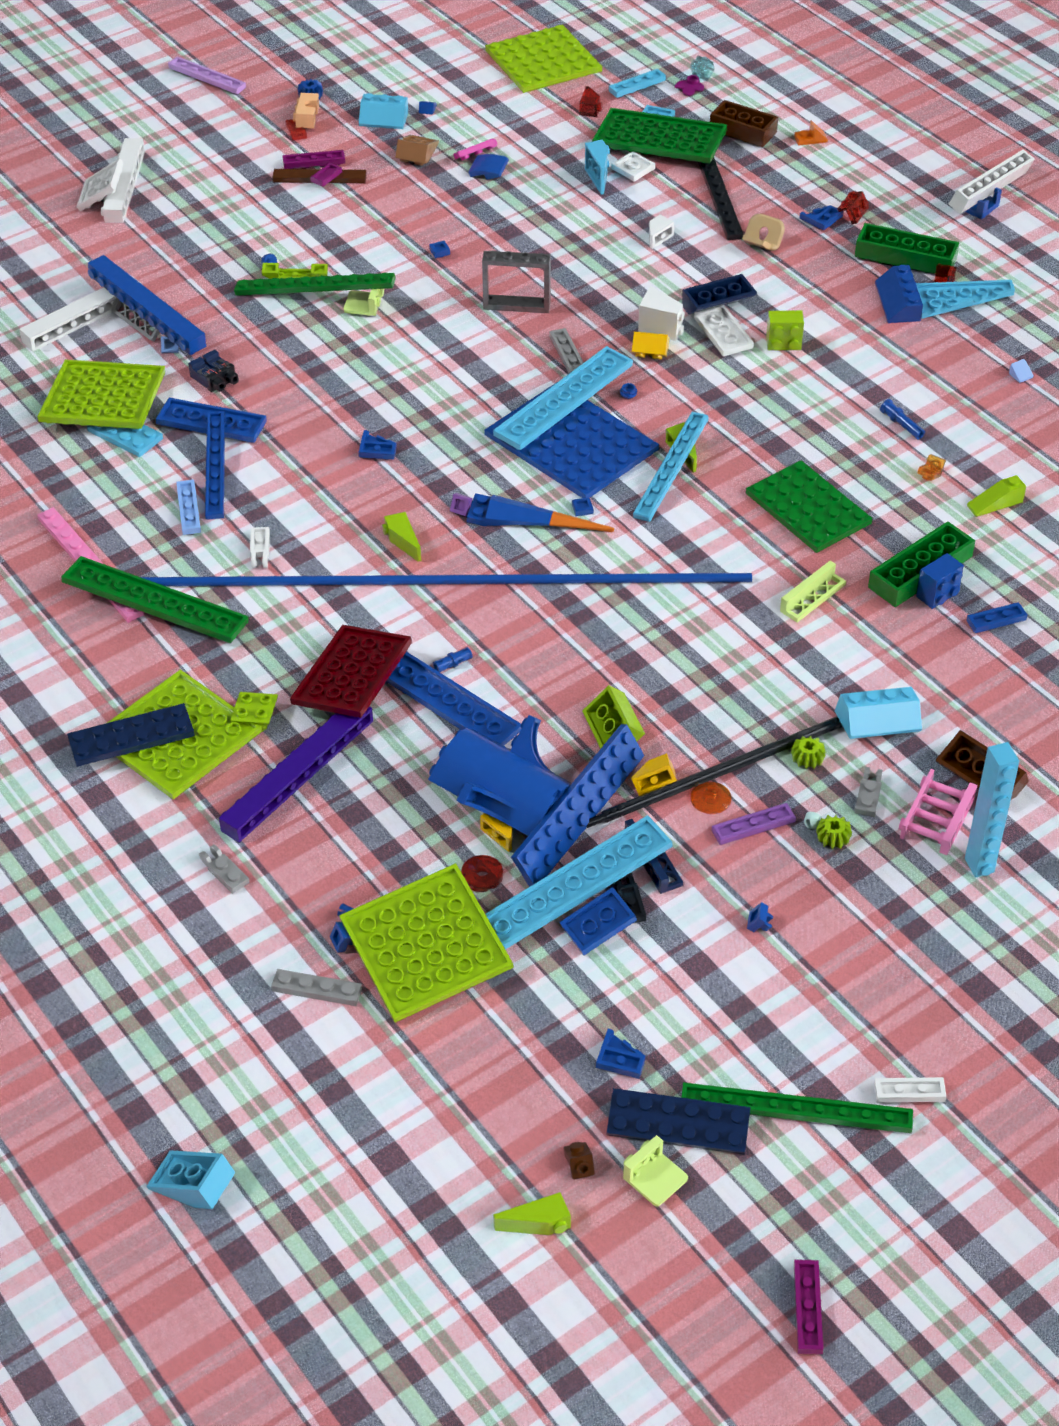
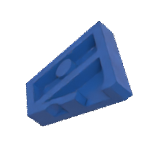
(822, 217)
(376, 447)
(620, 1057)

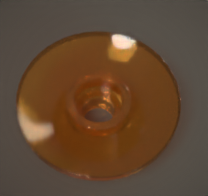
(711, 797)

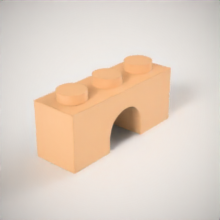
(306, 110)

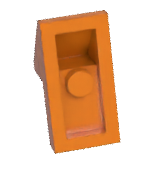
(812, 136)

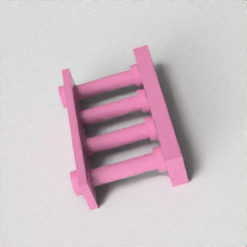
(952, 825)

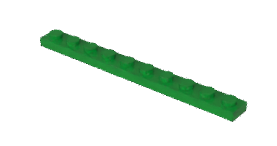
(315, 284)
(806, 1108)

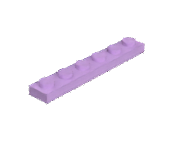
(207, 75)

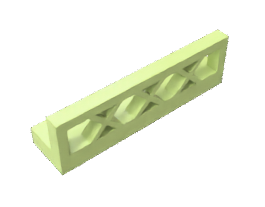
(807, 591)

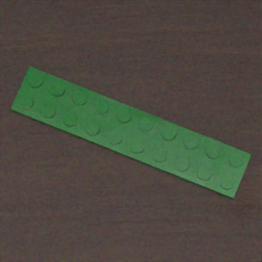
(155, 599)

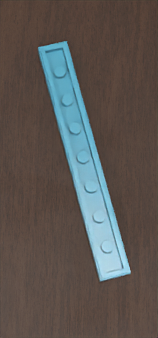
(670, 466)

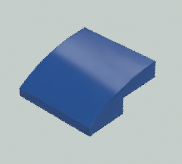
(488, 165)

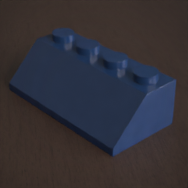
(717, 293)

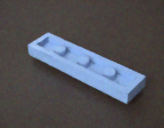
(188, 507)

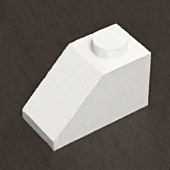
(660, 230)

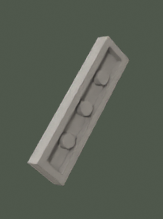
(566, 349)
(316, 987)

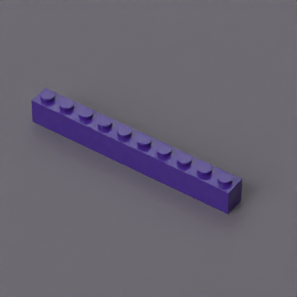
(291, 774)

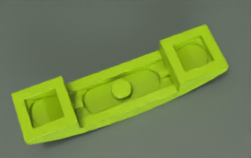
(272, 270)

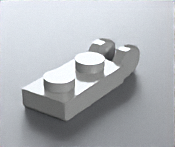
(868, 794)
(224, 870)

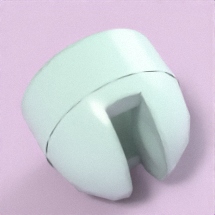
(812, 820)

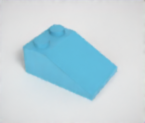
(597, 163)
(192, 1178)

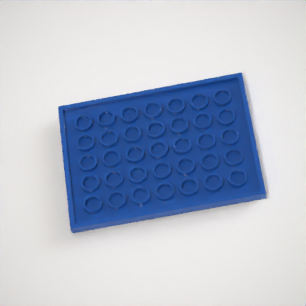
(583, 448)

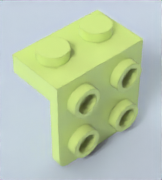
(363, 302)
(653, 1172)

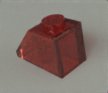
(590, 103)

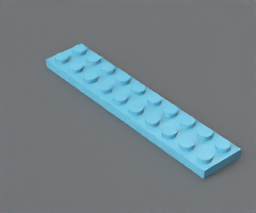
(562, 398)
(578, 881)

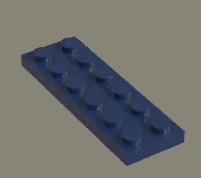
(130, 734)
(678, 1121)

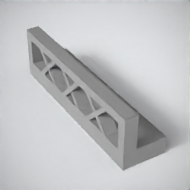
(127, 310)

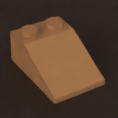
(415, 149)

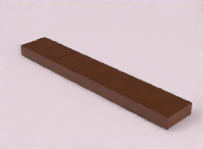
(304, 175)

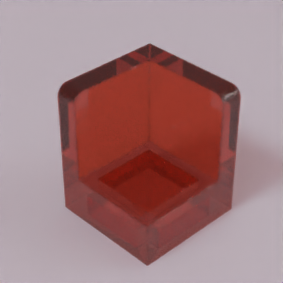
(945, 273)

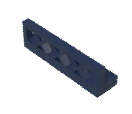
(657, 873)

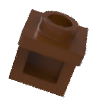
(579, 1159)

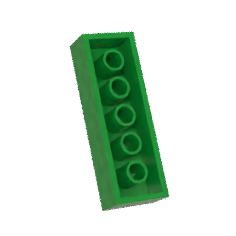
(905, 248)
(899, 576)

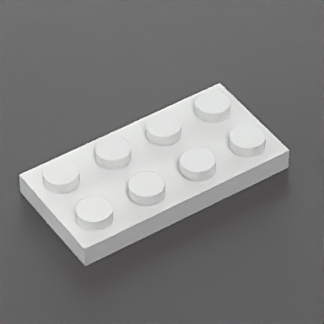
(723, 330)

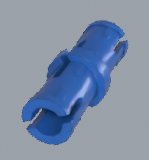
(452, 659)

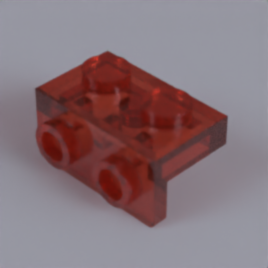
(855, 205)

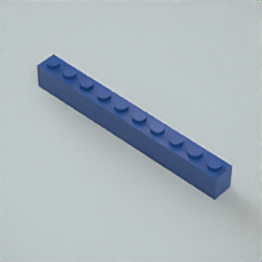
(147, 305)

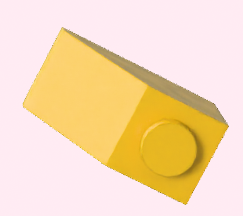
(654, 775)
(497, 831)

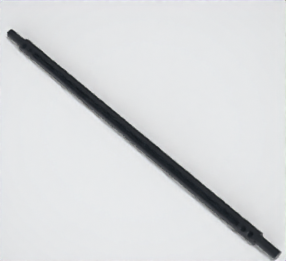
(713, 772)

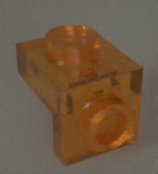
(932, 468)

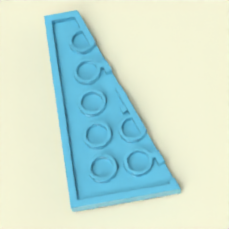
(951, 296)

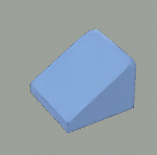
(167, 346)
(1020, 371)

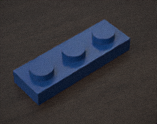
(996, 617)

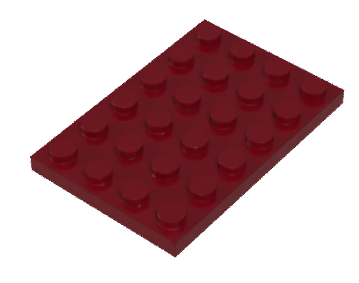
(351, 671)

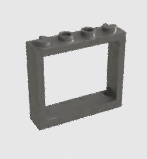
(517, 303)

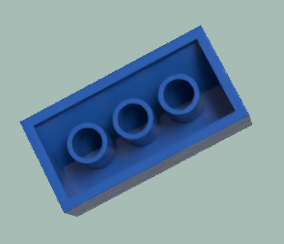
(899, 295)

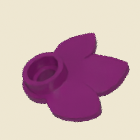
(690, 85)

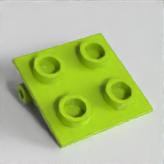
(254, 708)

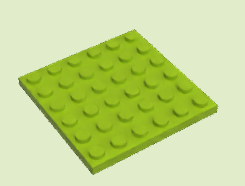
(543, 58)
(102, 394)
(184, 762)
(426, 942)

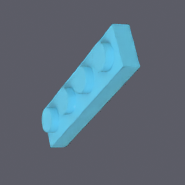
(636, 83)

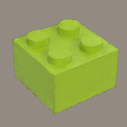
(785, 330)

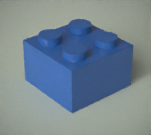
(939, 581)

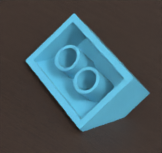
(383, 111)

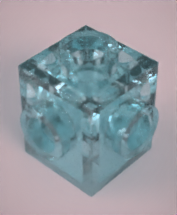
(702, 68)

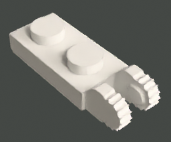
(259, 545)

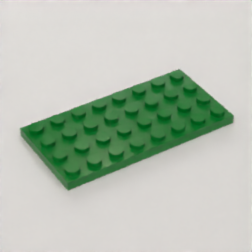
(661, 135)

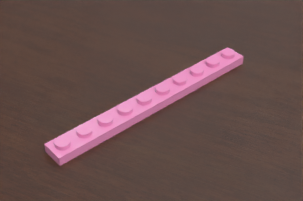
(75, 548)

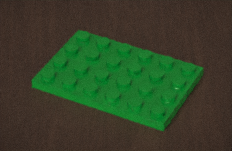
(809, 506)

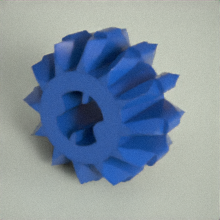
(310, 86)

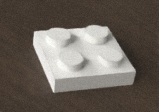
(633, 166)

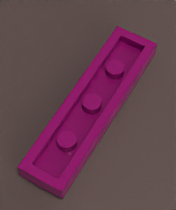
(313, 159)
(808, 1307)

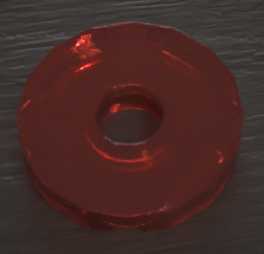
(486, 864)

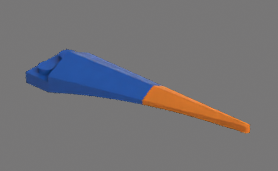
(504, 511)

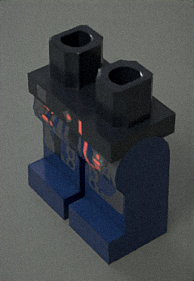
(213, 371)

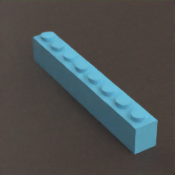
(991, 809)

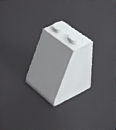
(660, 314)

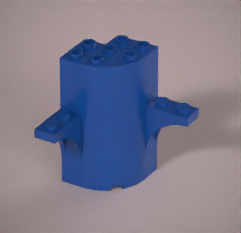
(500, 780)

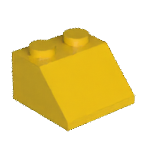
(650, 344)

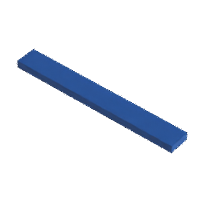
(215, 465)

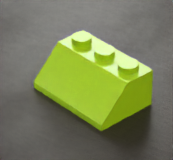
(608, 713)

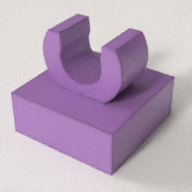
(460, 504)

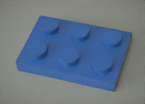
(598, 921)

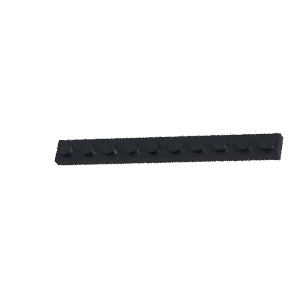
(721, 200)

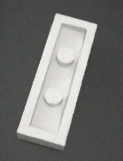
(910, 1090)

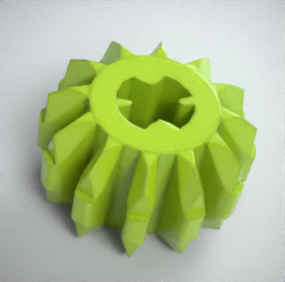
(808, 752)
(834, 831)

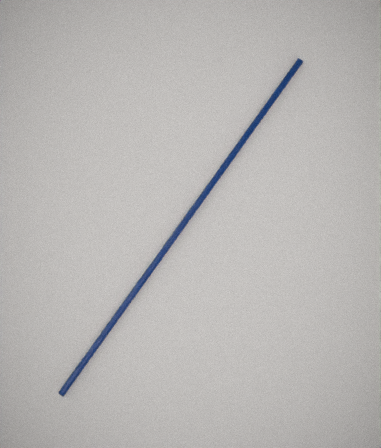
(452, 579)

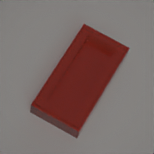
(295, 133)

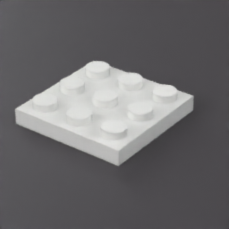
(100, 185)

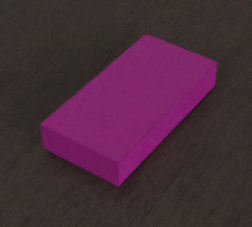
(326, 174)

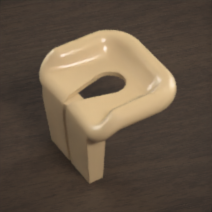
(774, 236)

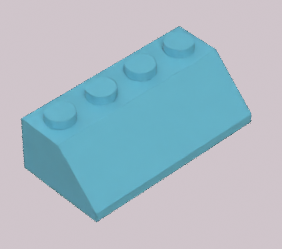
(879, 712)

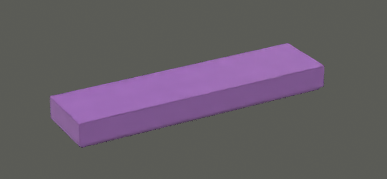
(753, 823)

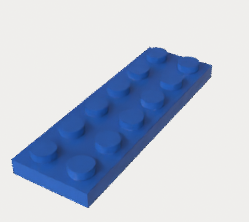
(193, 417)

